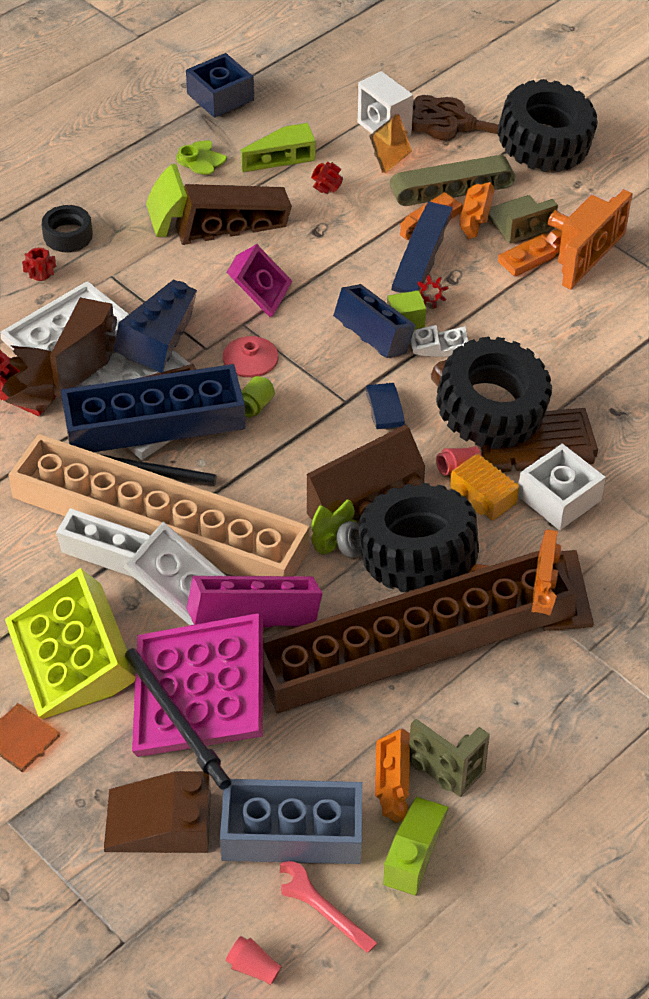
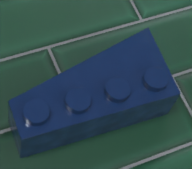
(156, 326)

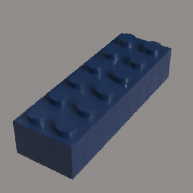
(154, 409)

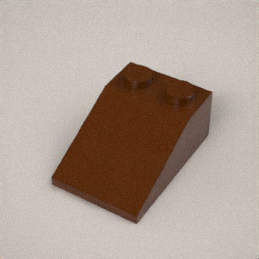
(83, 344)
(160, 814)

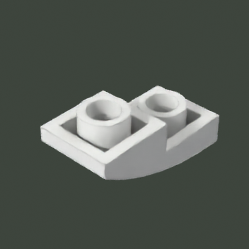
(432, 343)

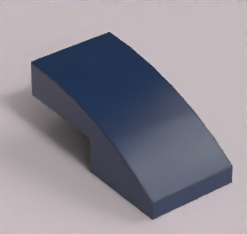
(385, 405)

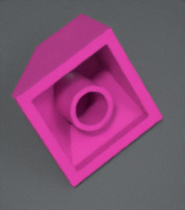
(260, 278)

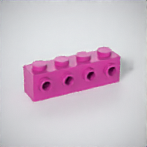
(276, 598)

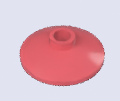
(251, 356)

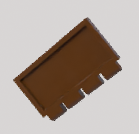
(557, 428)

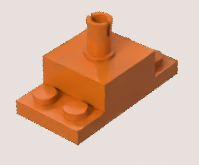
(590, 233)

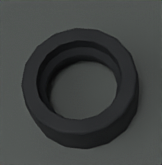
(62, 216)

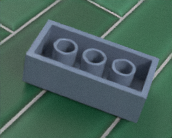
(292, 821)

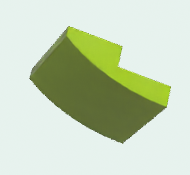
(166, 200)

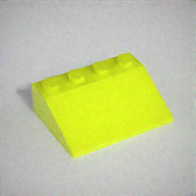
(70, 646)

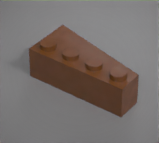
(231, 210)

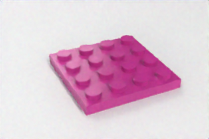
(210, 675)

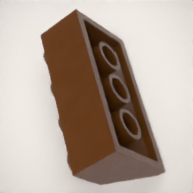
(366, 473)

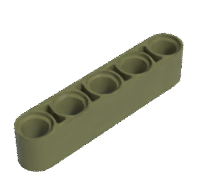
(454, 179)

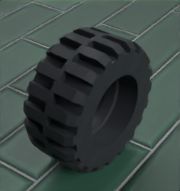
(542, 146)
(488, 420)
(445, 532)

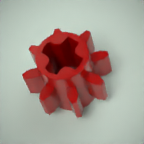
(327, 177)
(39, 264)
(436, 284)

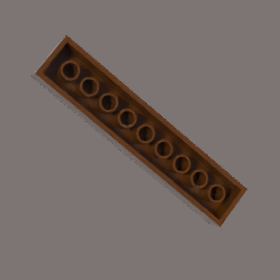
(408, 631)

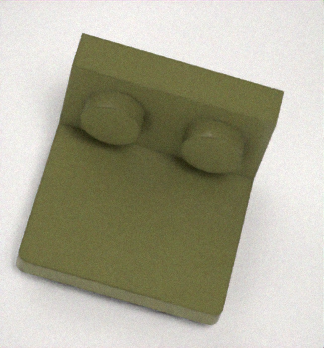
(522, 217)
(451, 766)

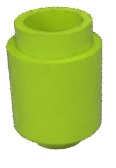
(257, 395)

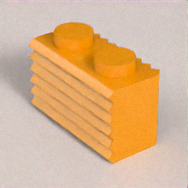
(484, 487)

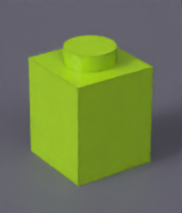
(410, 306)

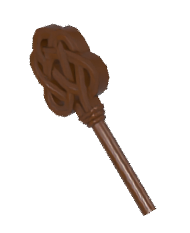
(445, 117)

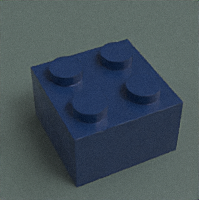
(220, 85)

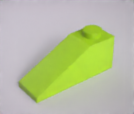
(282, 147)
(414, 845)

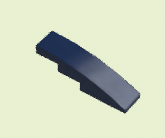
(422, 247)

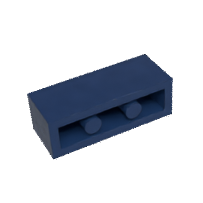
(374, 320)

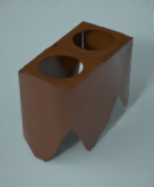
(34, 383)

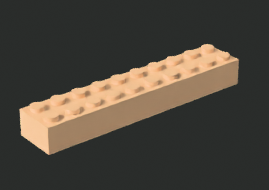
(224, 531)

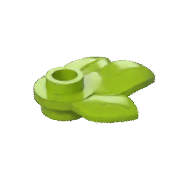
(200, 157)
(327, 524)

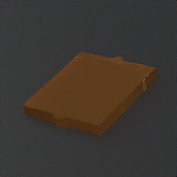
(390, 143)
(24, 737)

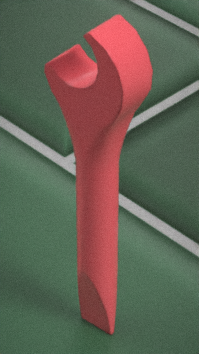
(302, 889)

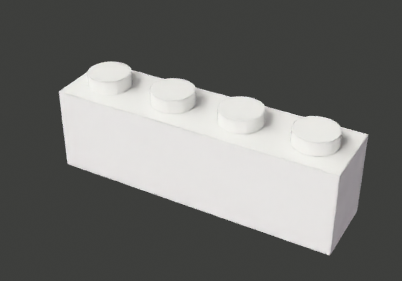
(98, 540)

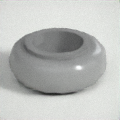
(344, 534)

